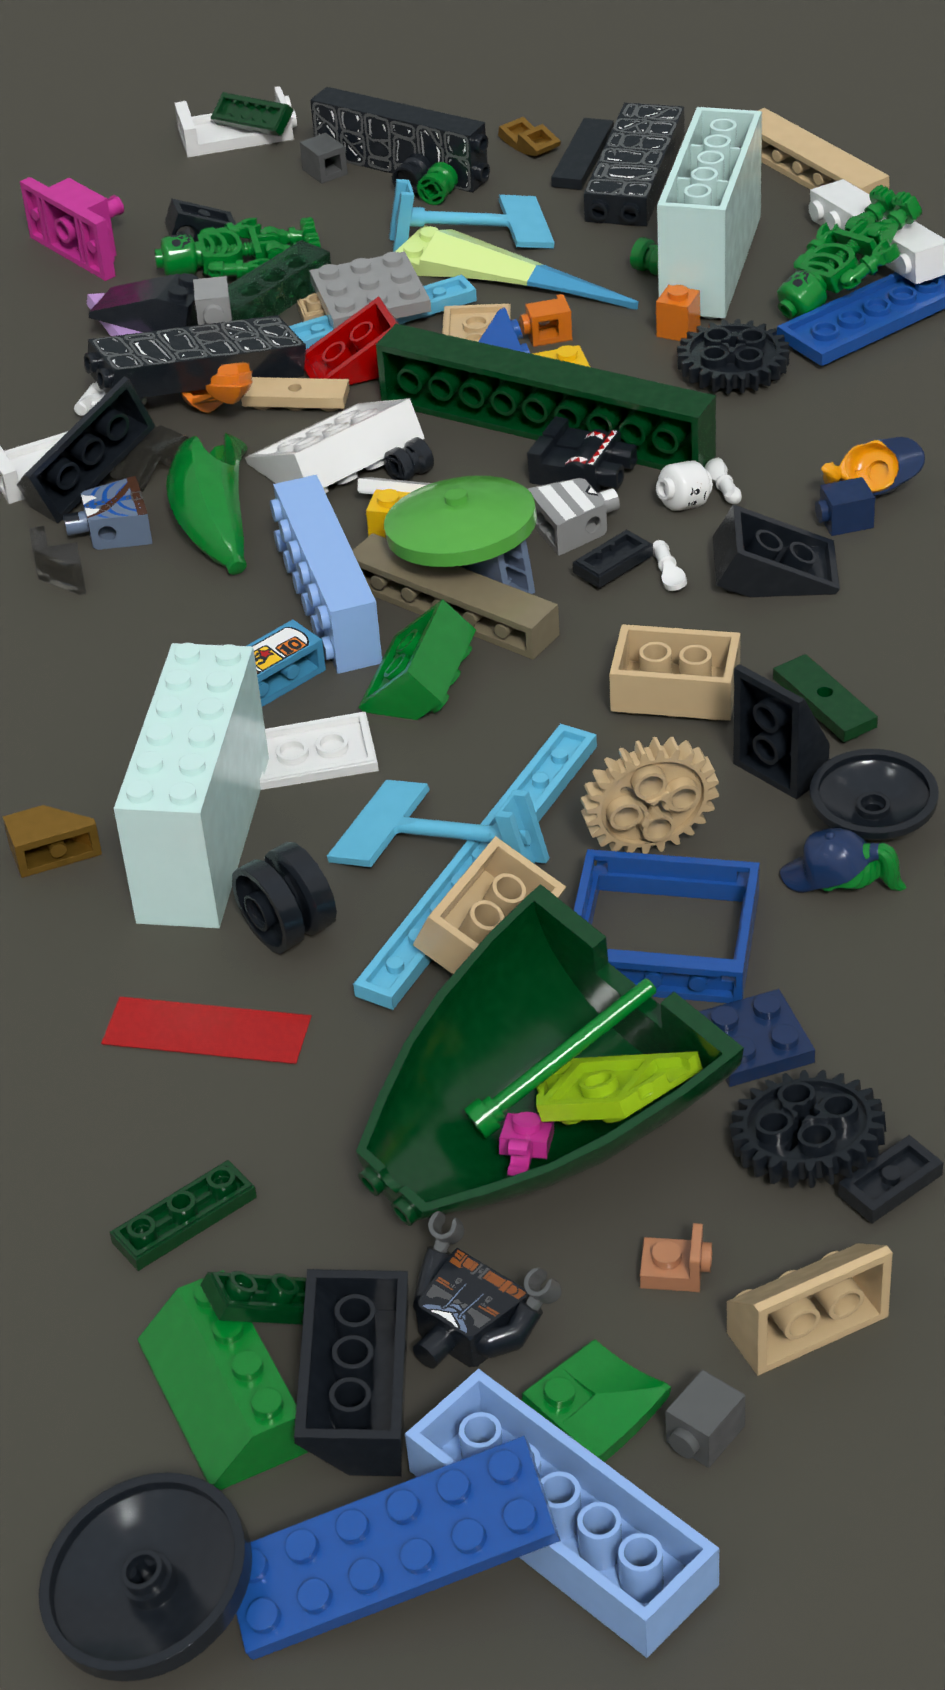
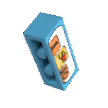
(286, 659)

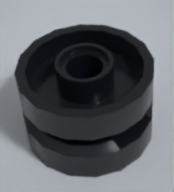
(284, 897)

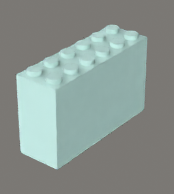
(711, 206)
(193, 785)

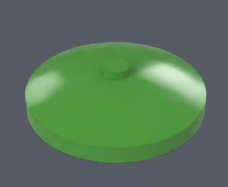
(460, 521)

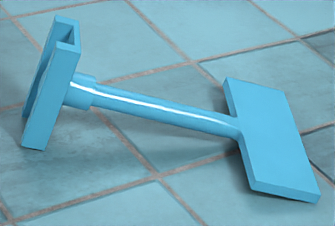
(520, 213)
(390, 814)

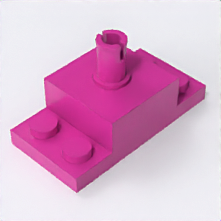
(73, 223)

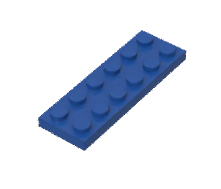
(863, 317)
(394, 1547)

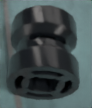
(412, 169)
(411, 459)

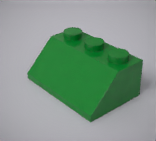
(420, 665)

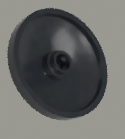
(145, 1577)

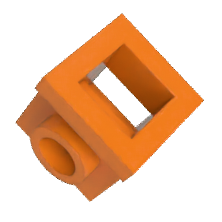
(547, 321)

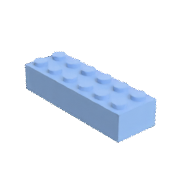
(326, 574)
(618, 1546)

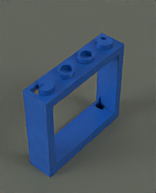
(678, 876)

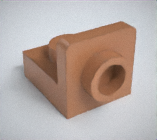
(675, 1262)

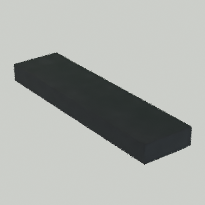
(582, 154)

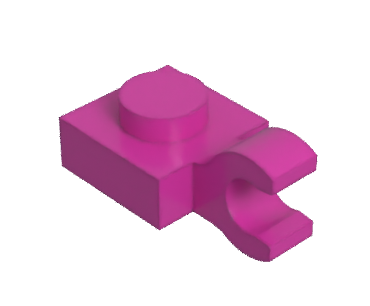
(524, 1139)

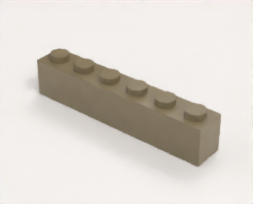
(493, 608)

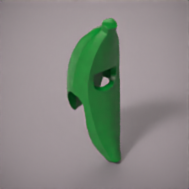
(206, 498)

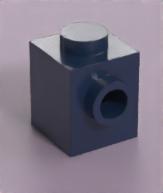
(846, 506)

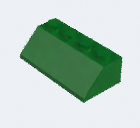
(220, 1389)

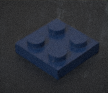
(767, 1032)

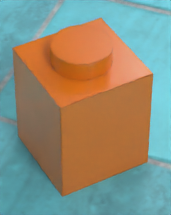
(677, 312)

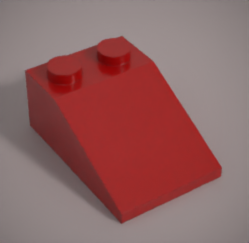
(351, 347)

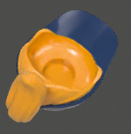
(880, 462)

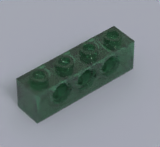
(277, 282)

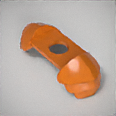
(227, 386)

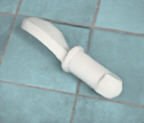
(724, 482)
(672, 576)

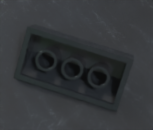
(87, 452)
(354, 1370)

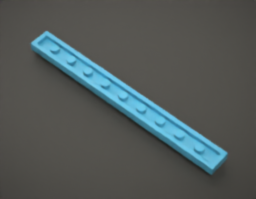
(545, 777)

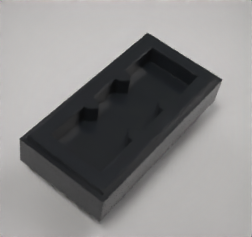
(612, 558)

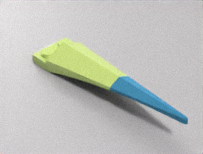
(454, 254)

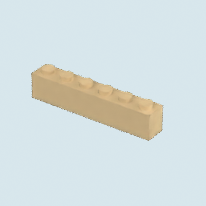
(812, 159)

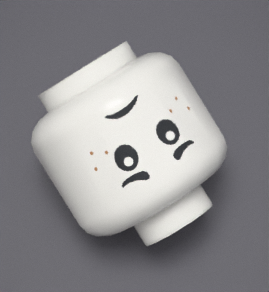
(684, 485)

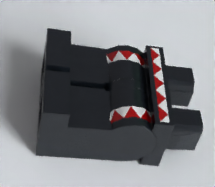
(576, 453)

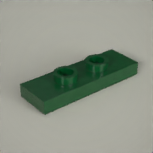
(252, 114)

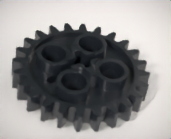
(733, 356)
(808, 1128)

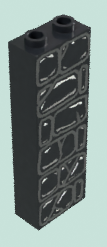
(386, 133)
(634, 164)
(189, 356)

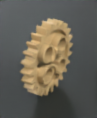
(649, 796)

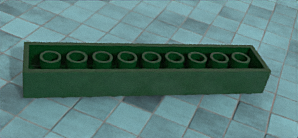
(526, 391)

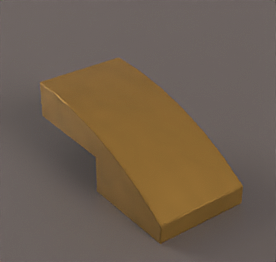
(526, 138)

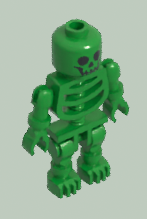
(222, 251)
(835, 265)

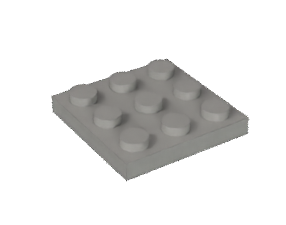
(353, 285)

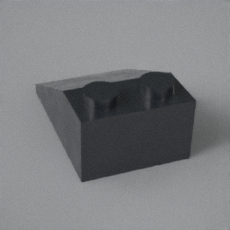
(149, 304)
(772, 557)
(775, 734)

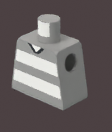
(572, 513)

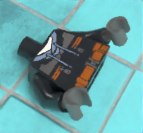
(471, 1307)

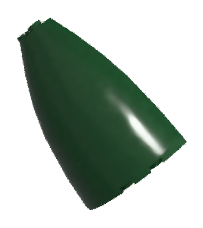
(489, 1024)

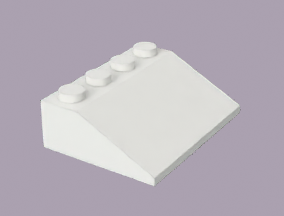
(340, 444)

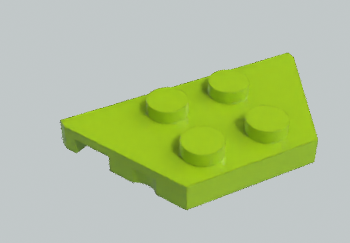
(611, 1085)

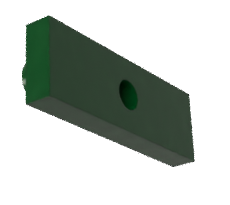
(826, 697)
(183, 1215)
(256, 1297)

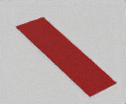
(207, 1030)

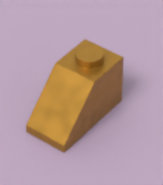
(50, 838)

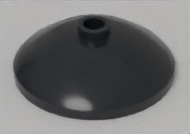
(874, 793)

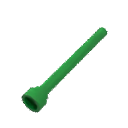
(489, 1112)

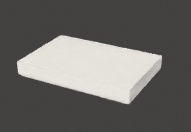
(319, 750)

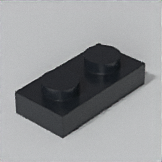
(891, 1179)

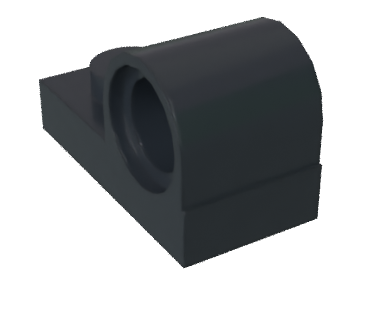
(195, 217)

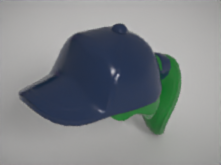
(842, 860)

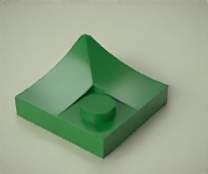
(597, 1399)

